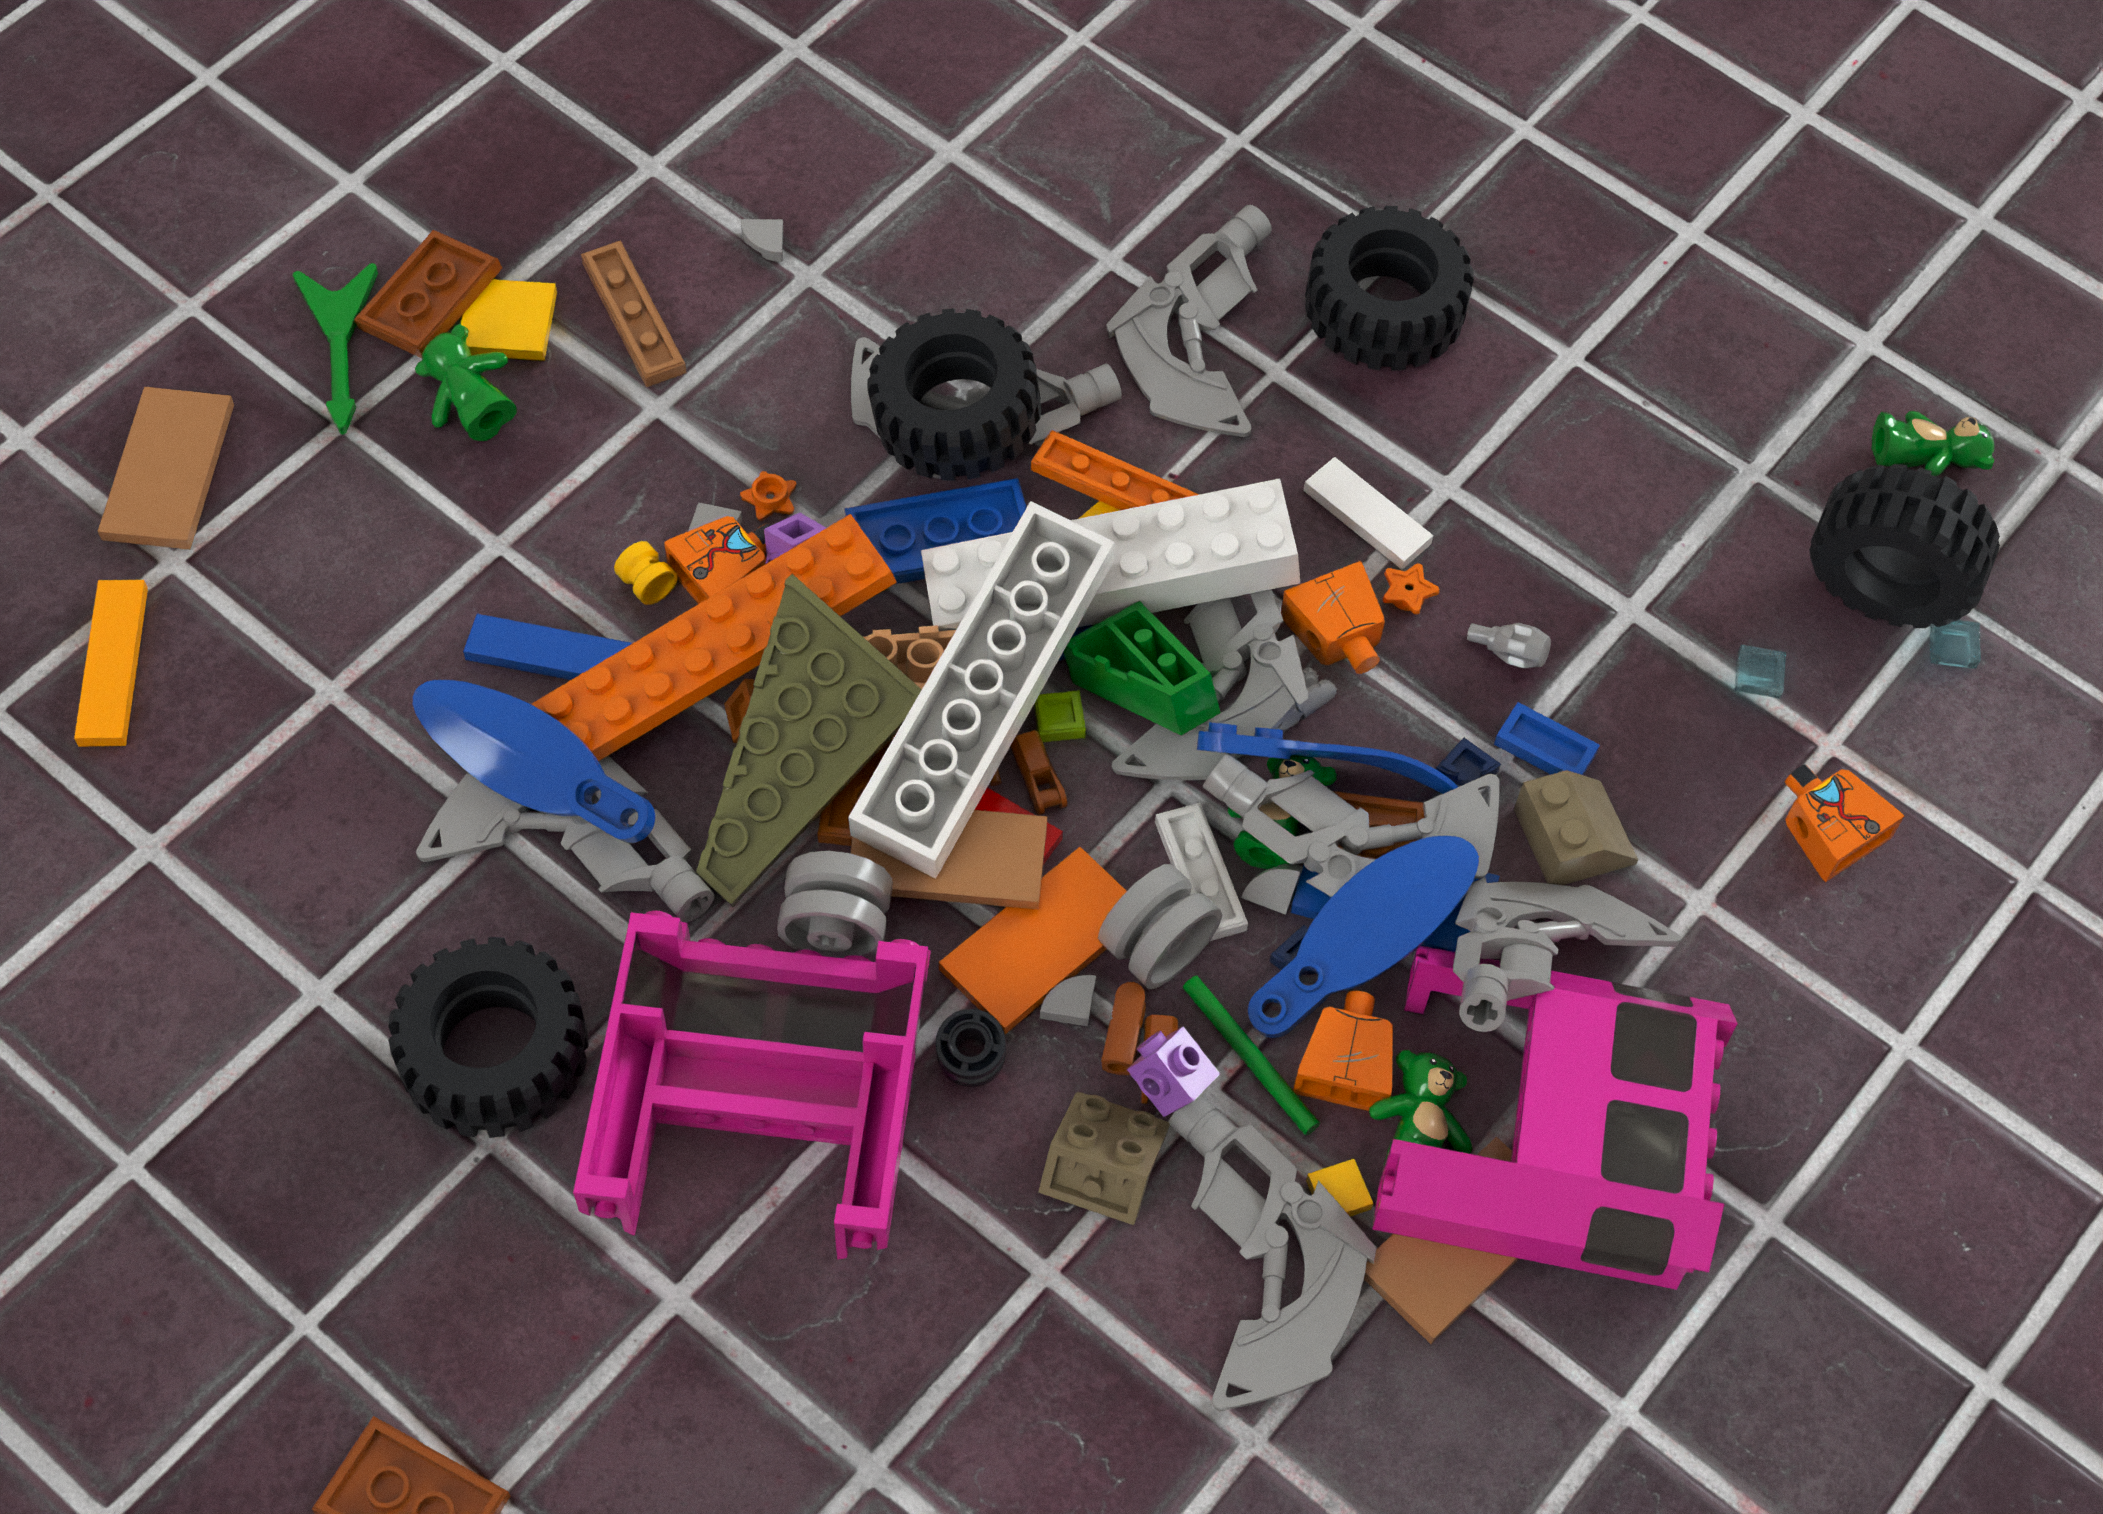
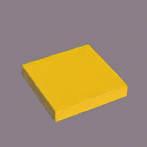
(511, 319)

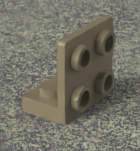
(1103, 1157)

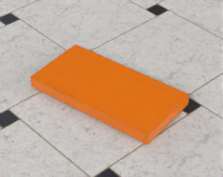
(1028, 952)

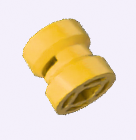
(641, 568)

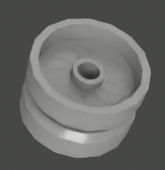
(835, 904)
(1159, 926)

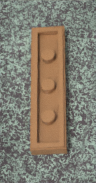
(633, 314)

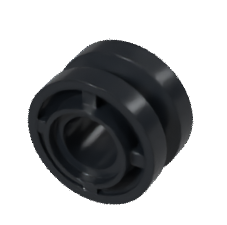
(964, 1026)

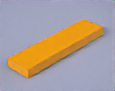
(111, 663)

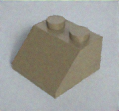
(1572, 827)

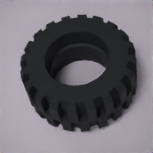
(1396, 247)
(947, 350)
(1905, 546)
(477, 980)

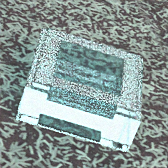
(1956, 644)
(1760, 671)

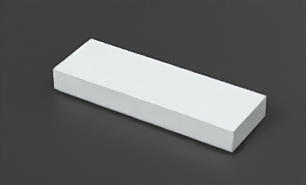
(1368, 513)
(1197, 856)

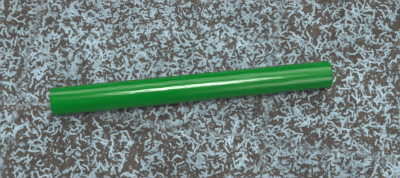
(1251, 1055)

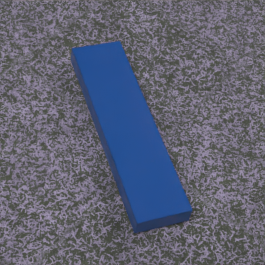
(536, 647)

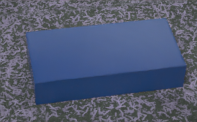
(1545, 742)

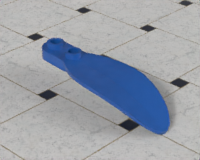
(1270, 744)
(527, 756)
(1369, 927)

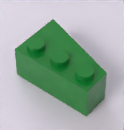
(1143, 670)

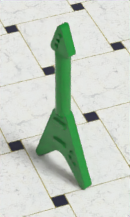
(335, 317)

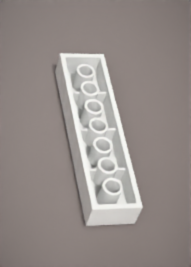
(1162, 555)
(981, 690)

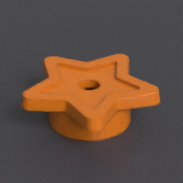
(770, 484)
(1406, 599)

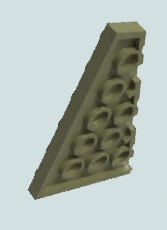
(811, 726)

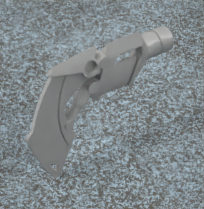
(1175, 388)
(1079, 394)
(1268, 698)
(478, 820)
(1336, 822)
(1528, 950)
(1296, 1343)

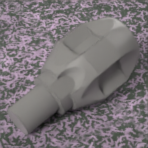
(1513, 643)

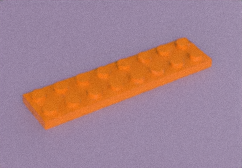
(712, 641)

